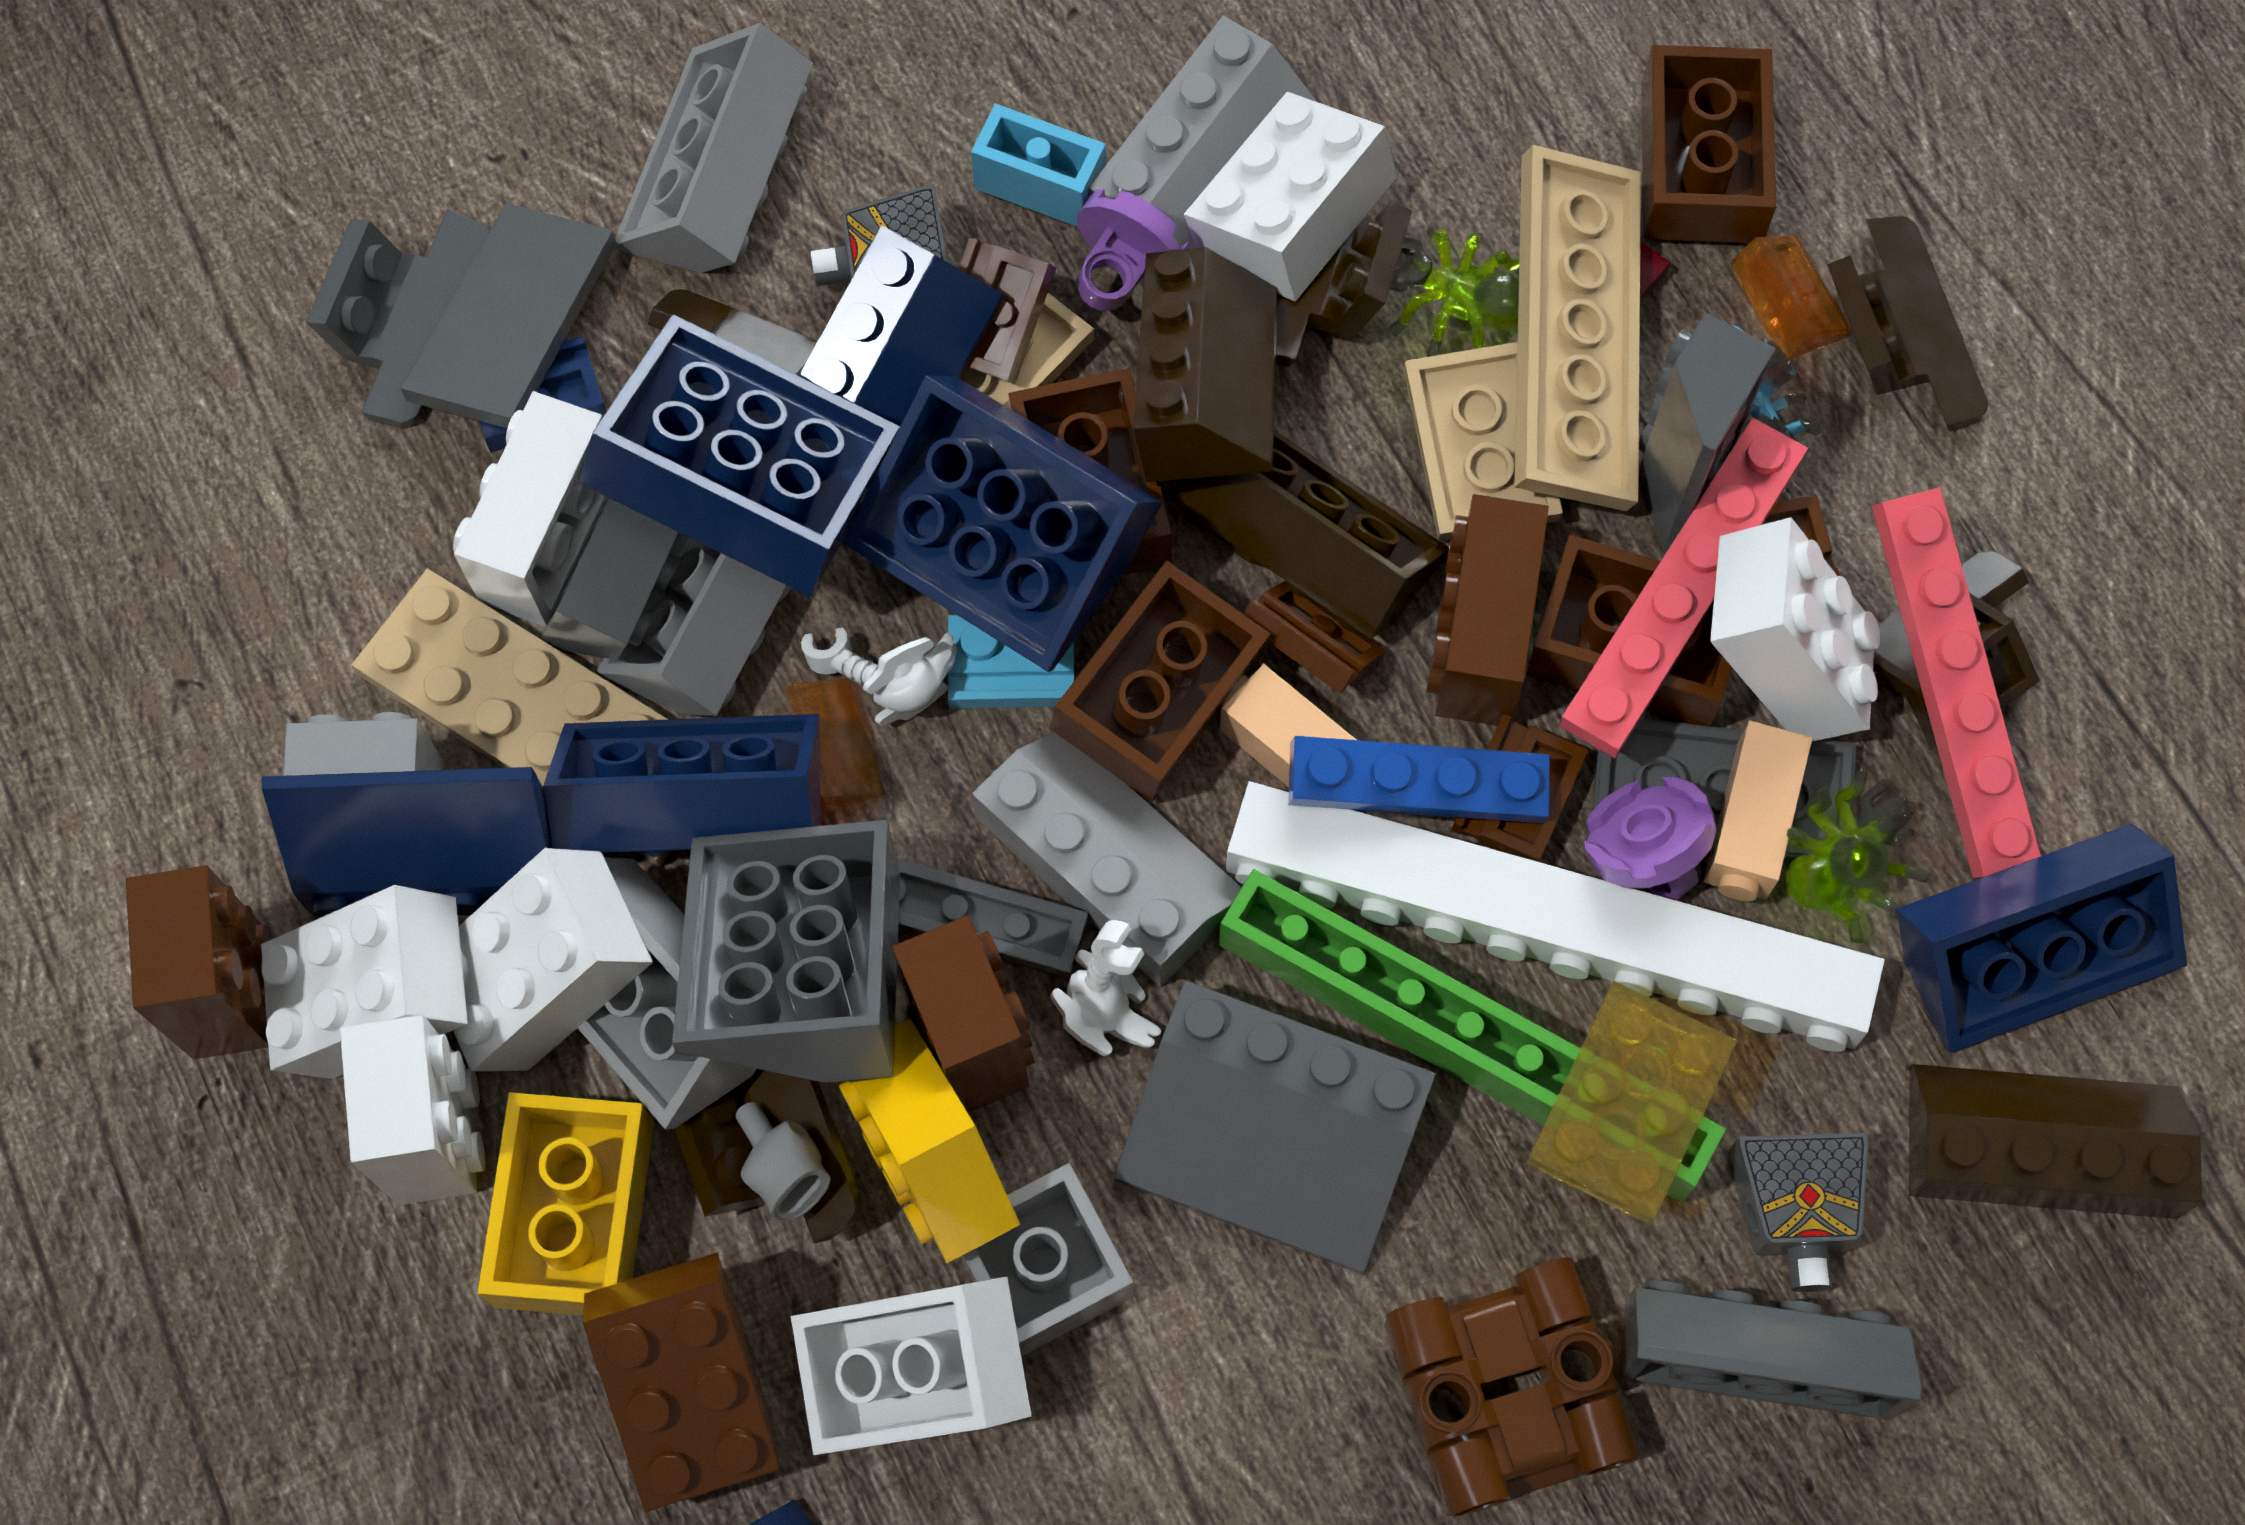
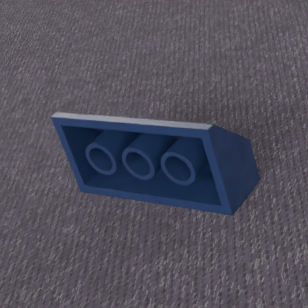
(898, 323)
(680, 780)
(2044, 935)

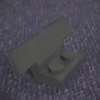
(386, 303)

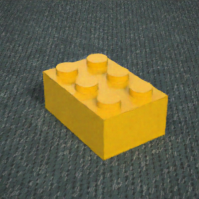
(930, 1150)
(564, 1201)

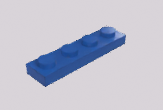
(1419, 779)

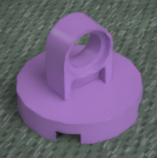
(1119, 238)
(1652, 836)

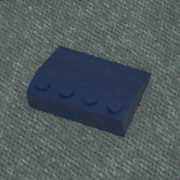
(737, 454)
(999, 520)
(410, 829)

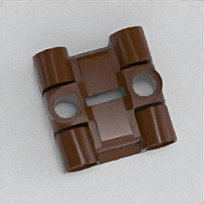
(1525, 1436)

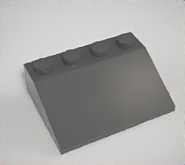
(792, 951)
(1274, 1127)

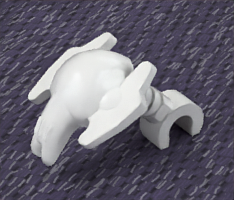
(900, 681)
(1100, 993)

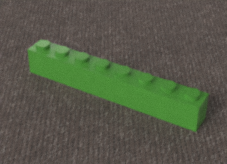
(1416, 1006)

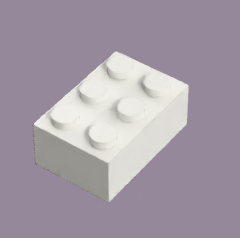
(1293, 192)
(531, 512)
(1794, 631)
(544, 958)
(361, 966)
(410, 1110)
(911, 1366)

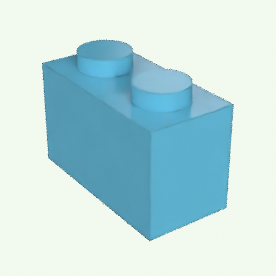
(1035, 164)

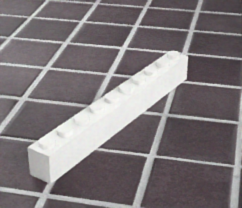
(1558, 918)

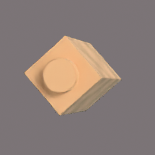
(1266, 715)
(1757, 811)

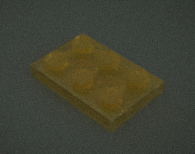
(1632, 1102)

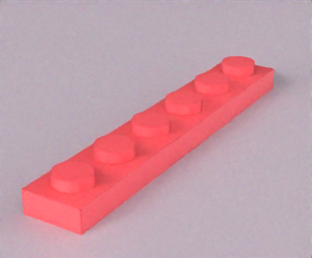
(1680, 590)
(1956, 682)

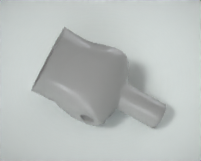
(782, 1164)

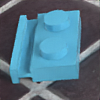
(997, 677)

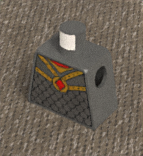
(909, 214)
(1802, 1199)

